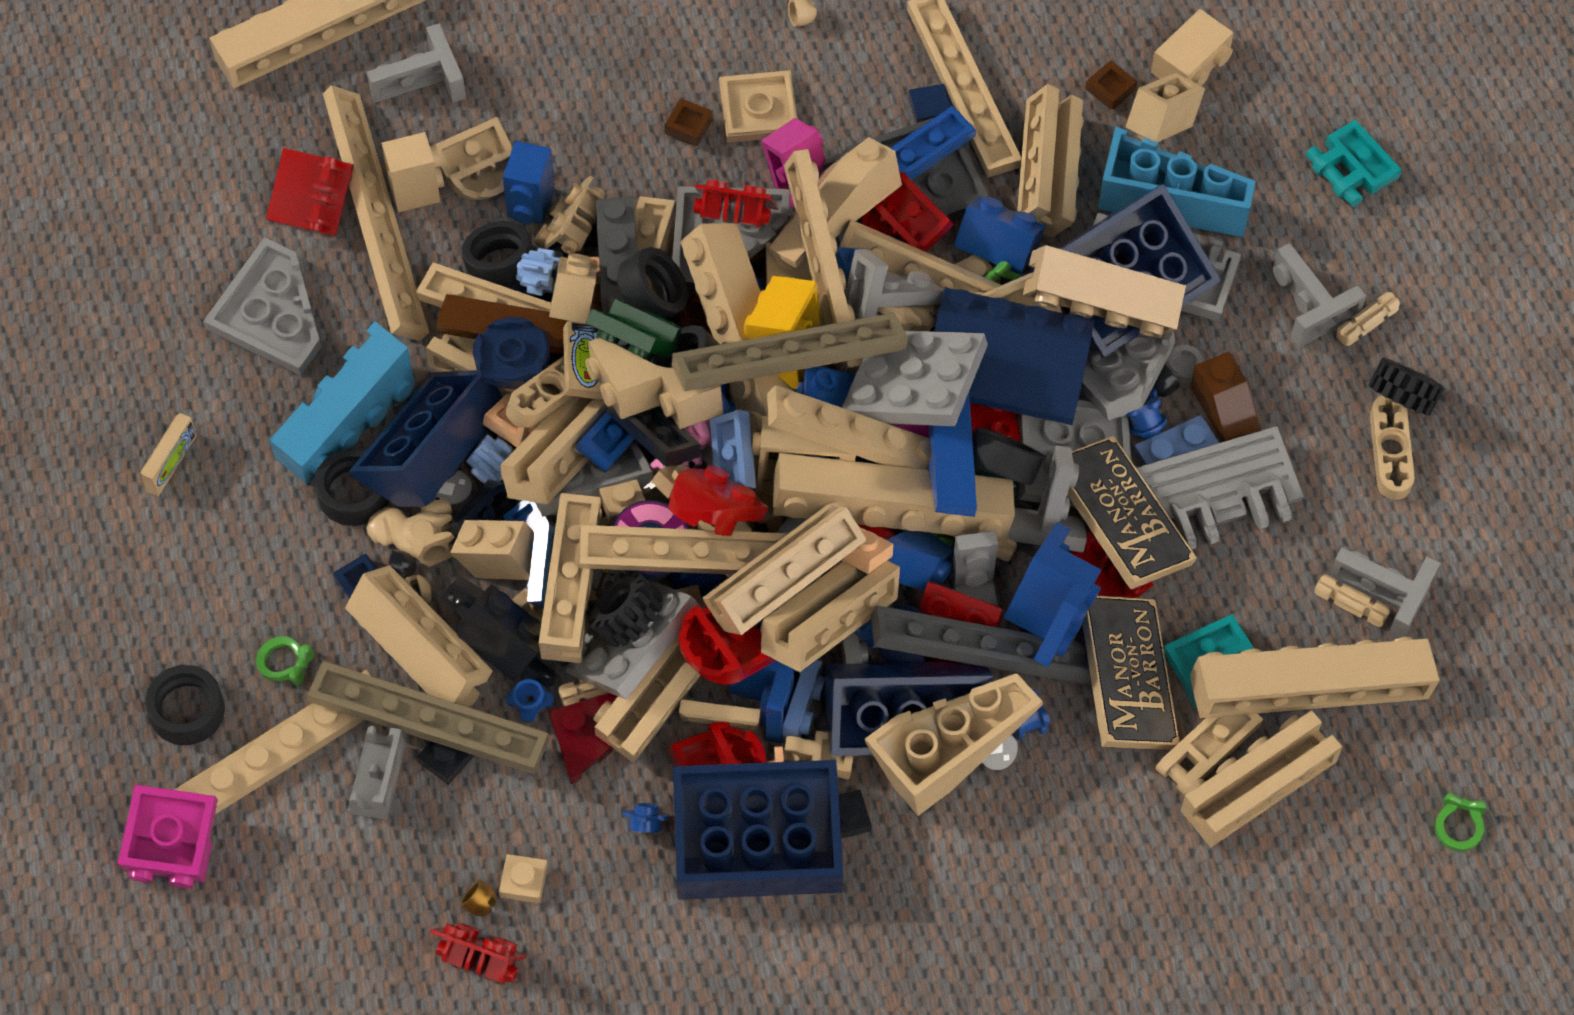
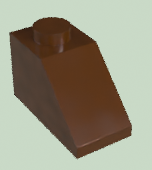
(1225, 397)

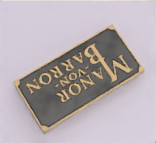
(1126, 515)
(1129, 674)

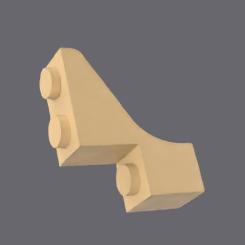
(639, 385)

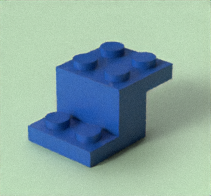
(1054, 595)
(774, 688)

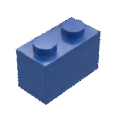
(528, 183)
(999, 233)

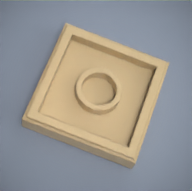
(756, 104)

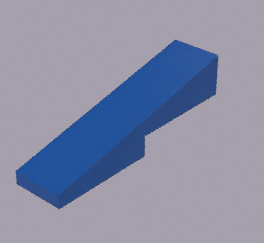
(953, 466)

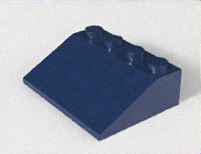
(1149, 239)
(1031, 354)
(757, 829)

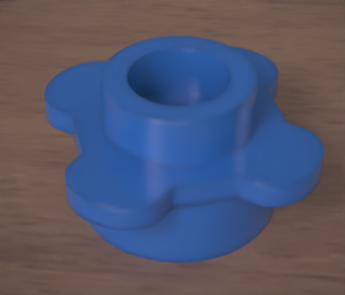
(525, 688)
(646, 817)

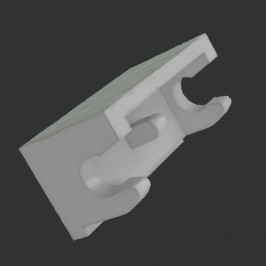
(377, 774)

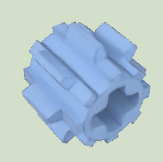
(538, 271)
(488, 457)

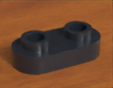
(481, 508)

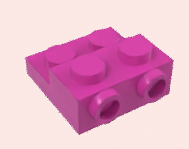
(168, 836)

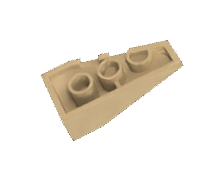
(850, 190)
(941, 745)

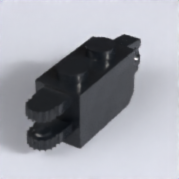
(501, 631)

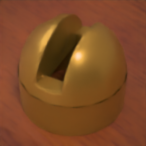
(479, 899)

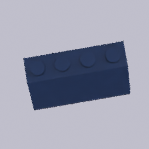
(428, 438)
(871, 694)

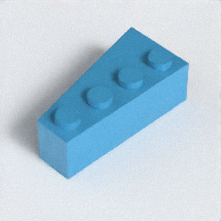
(1206, 196)
(345, 404)

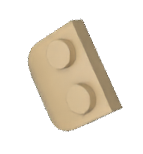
(476, 160)

